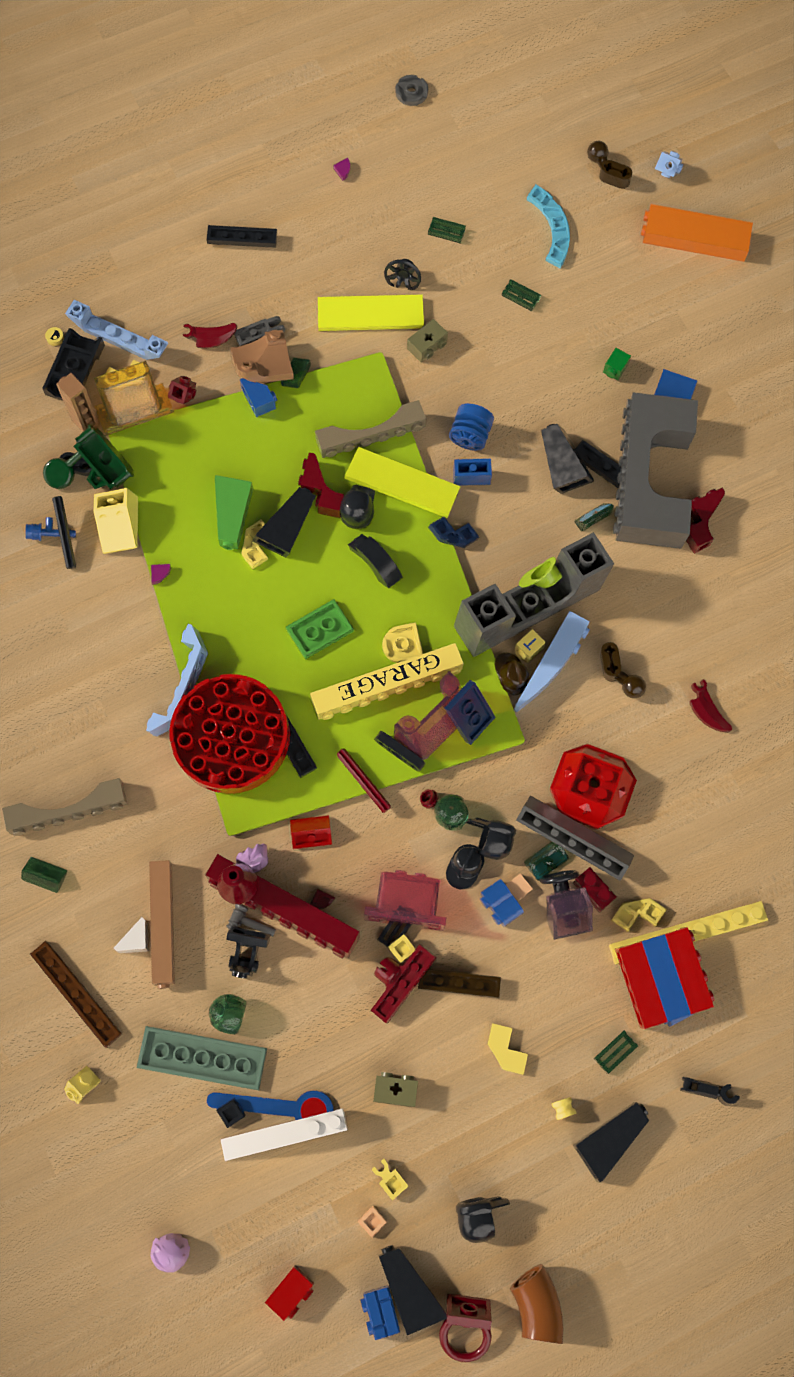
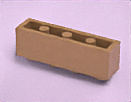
(77, 402)

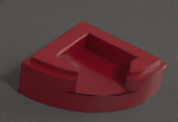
(322, 900)

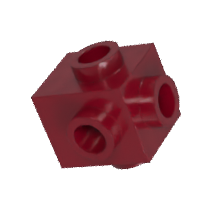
(182, 389)

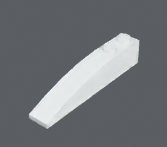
(284, 1134)

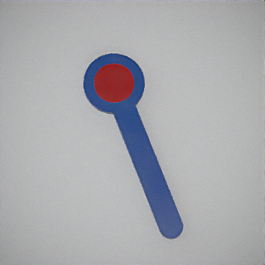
(307, 1105)

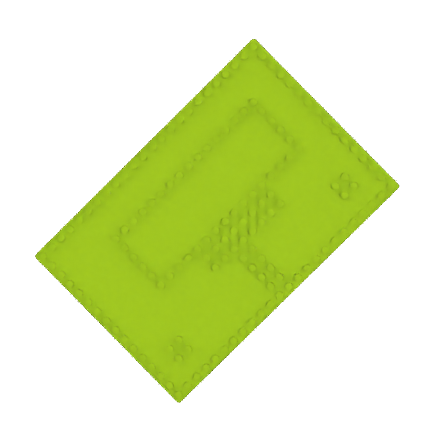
(246, 609)

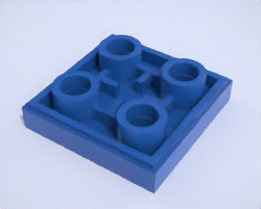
(675, 385)

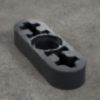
(399, 751)

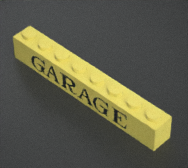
(386, 681)

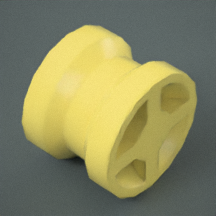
(564, 1108)

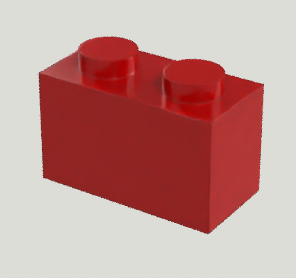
(289, 1293)

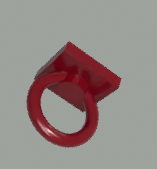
(468, 1313)

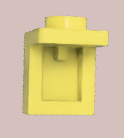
(81, 1084)

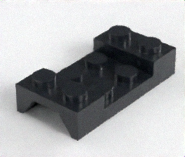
(75, 357)

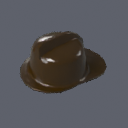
(511, 673)

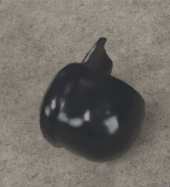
(357, 507)
(496, 838)
(476, 1218)

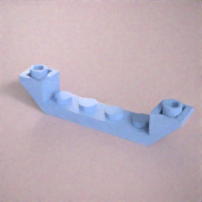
(115, 335)
(191, 638)

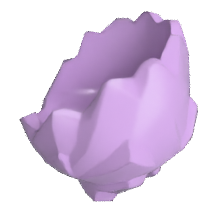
(254, 858)
(170, 1252)

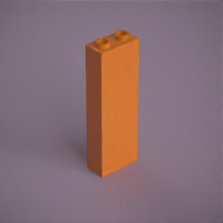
(697, 232)

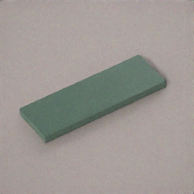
(202, 1058)

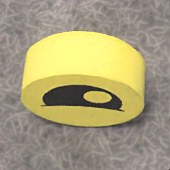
(54, 336)

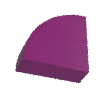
(342, 168)
(159, 572)

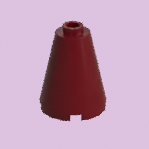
(237, 883)

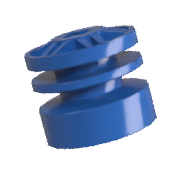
(471, 426)

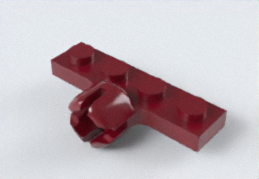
(400, 981)

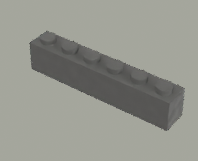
(575, 838)

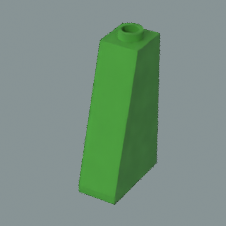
(232, 506)

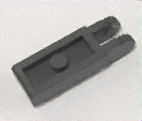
(257, 330)

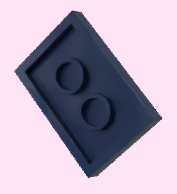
(470, 712)

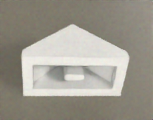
(135, 940)

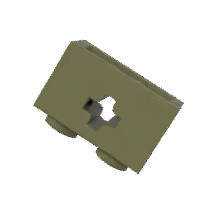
(427, 340)
(385, 1095)

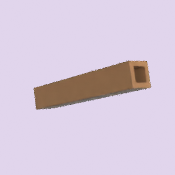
(162, 924)

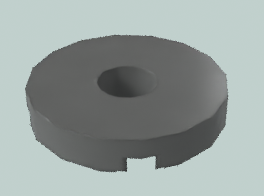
(411, 98)

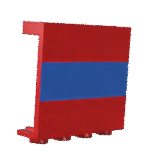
(665, 978)

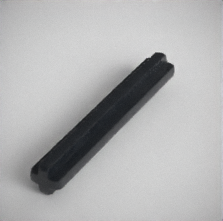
(64, 532)

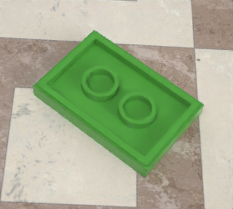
(319, 629)

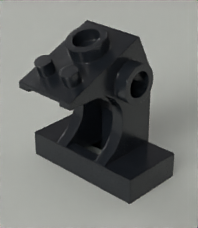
(240, 965)

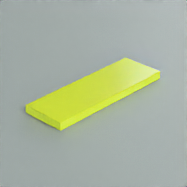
(370, 312)
(402, 482)

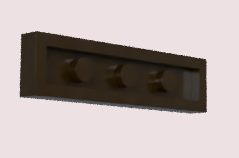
(460, 983)

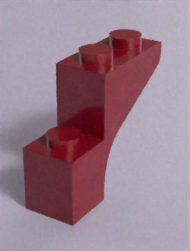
(312, 479)
(701, 512)

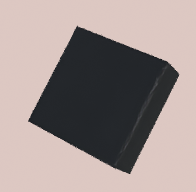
(230, 1112)

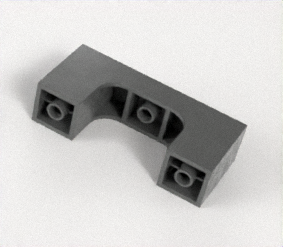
(641, 512)
(495, 617)

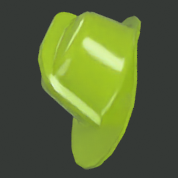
(542, 575)

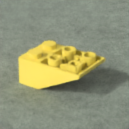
(117, 520)

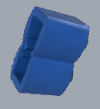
(502, 903)

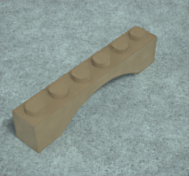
(337, 440)
(105, 796)

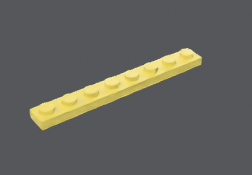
(707, 926)

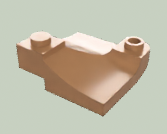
(263, 359)

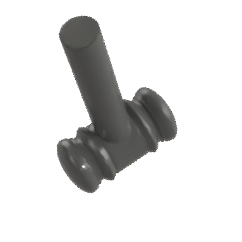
(238, 918)

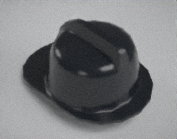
(464, 867)

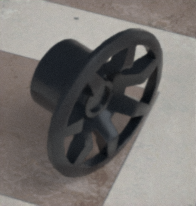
(403, 273)

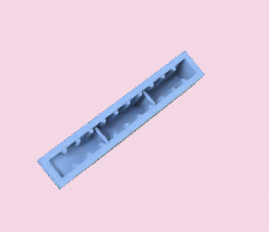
(557, 655)

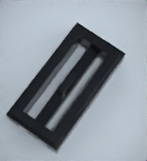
(387, 943)

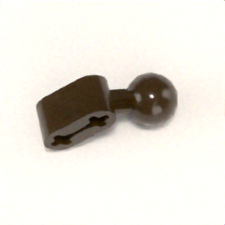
(611, 171)
(633, 685)

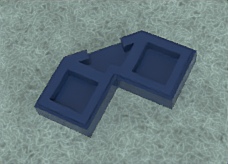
(446, 534)

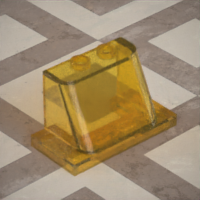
(130, 398)

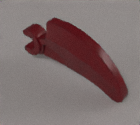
(210, 336)
(706, 709)

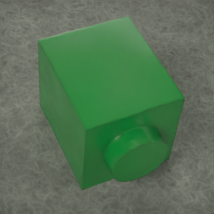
(616, 364)

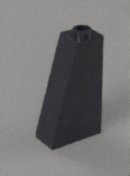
(564, 461)
(284, 526)
(609, 1142)
(412, 1296)

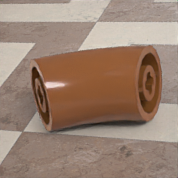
(538, 1306)

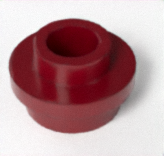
(429, 798)

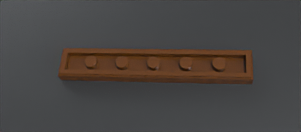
(76, 994)

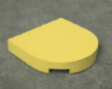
(402, 643)

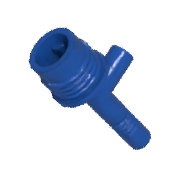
(35, 531)

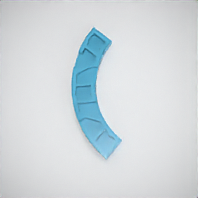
(557, 222)

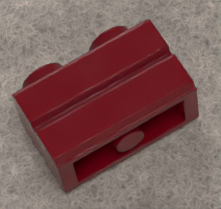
(596, 889)

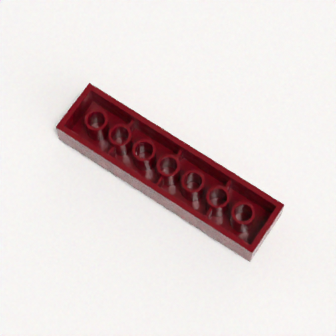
(294, 913)

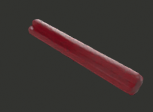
(363, 780)

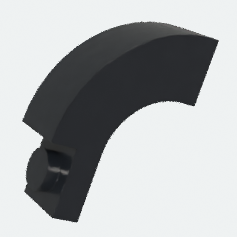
(377, 559)

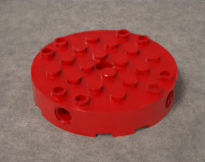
(234, 761)

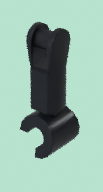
(709, 1090)

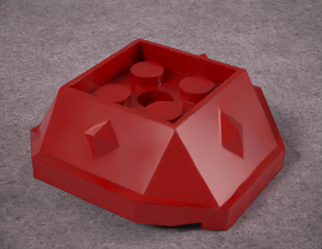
(583, 802)

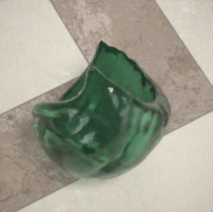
(451, 819)
(227, 1013)

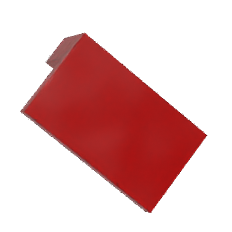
(310, 832)

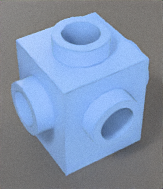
(663, 164)

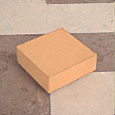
(519, 887)
(372, 1221)

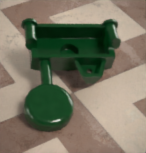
(99, 454)

